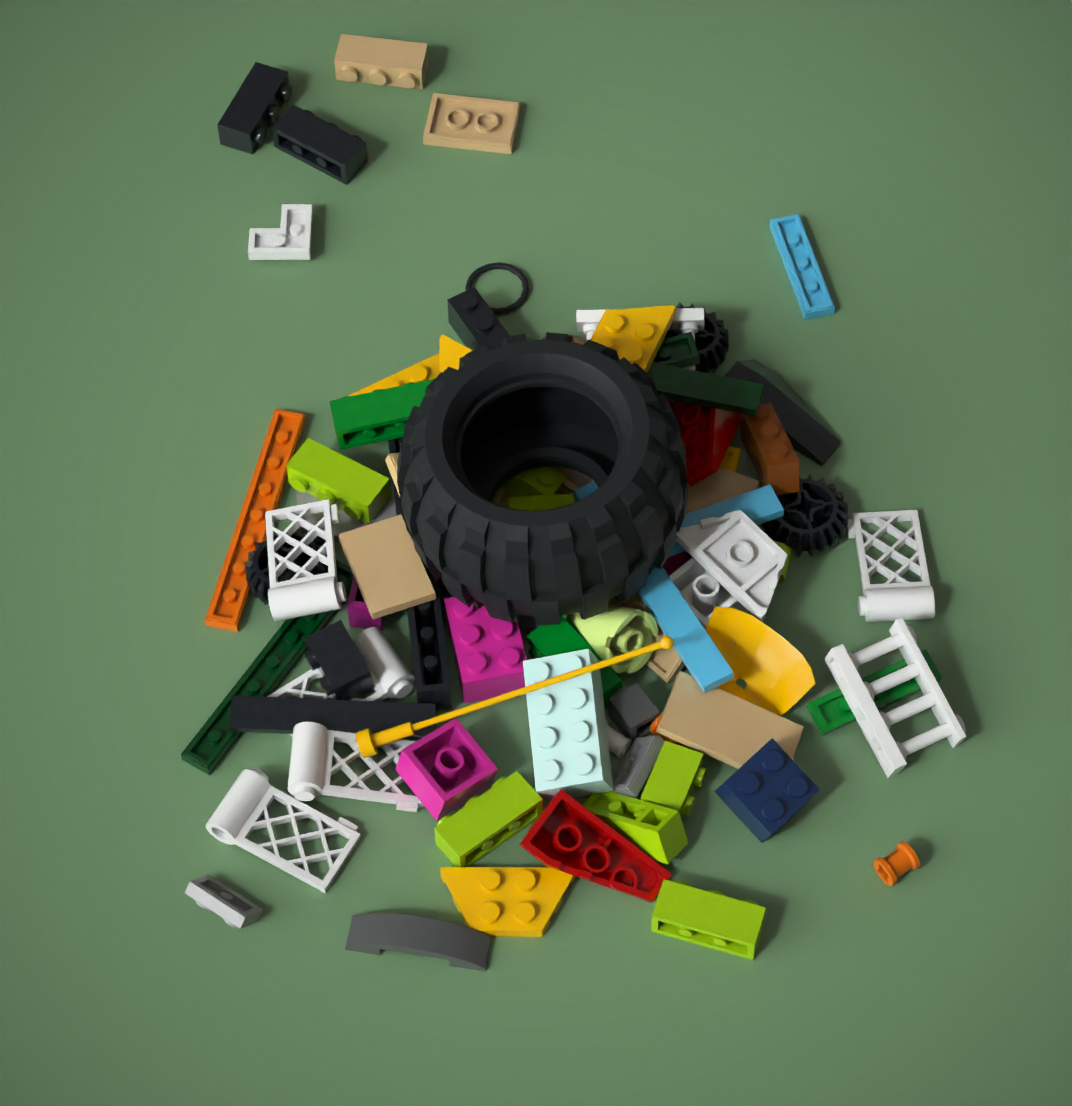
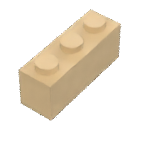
(381, 61)

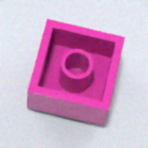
(446, 769)

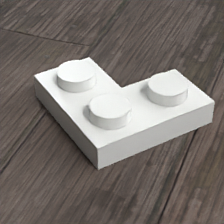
(289, 241)

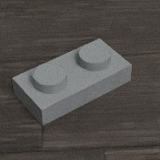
(223, 901)

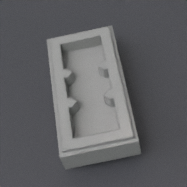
(637, 765)

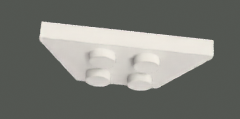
(737, 557)

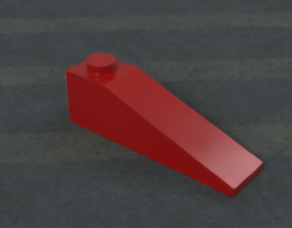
(705, 436)
(583, 845)

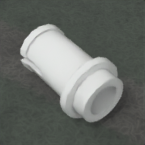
(617, 742)

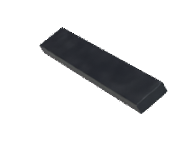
(282, 714)

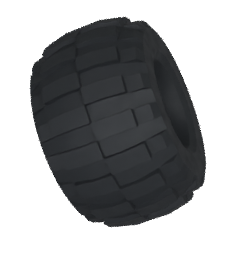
(528, 411)

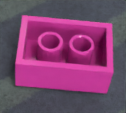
(484, 650)

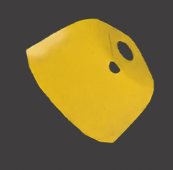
(761, 657)

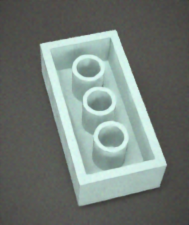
(568, 727)

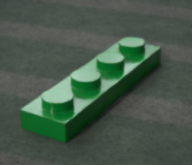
(833, 711)

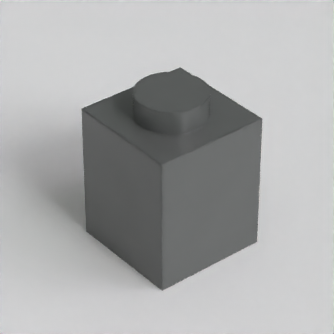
(632, 711)

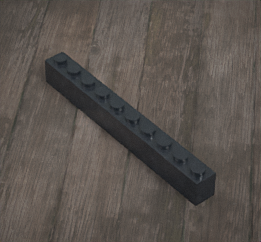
(426, 635)

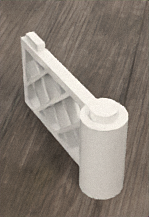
(304, 592)
(896, 596)
(387, 669)
(312, 768)
(248, 802)

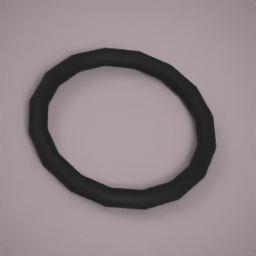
(519, 273)

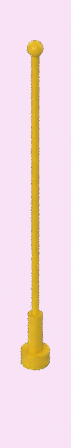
(369, 742)

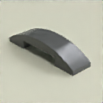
(419, 936)

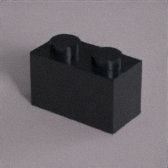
(338, 662)

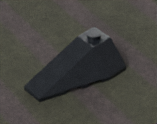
(803, 427)

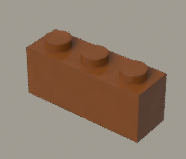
(770, 450)

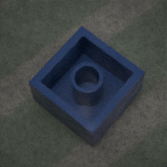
(767, 790)

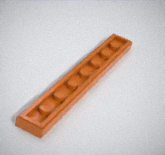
(263, 495)

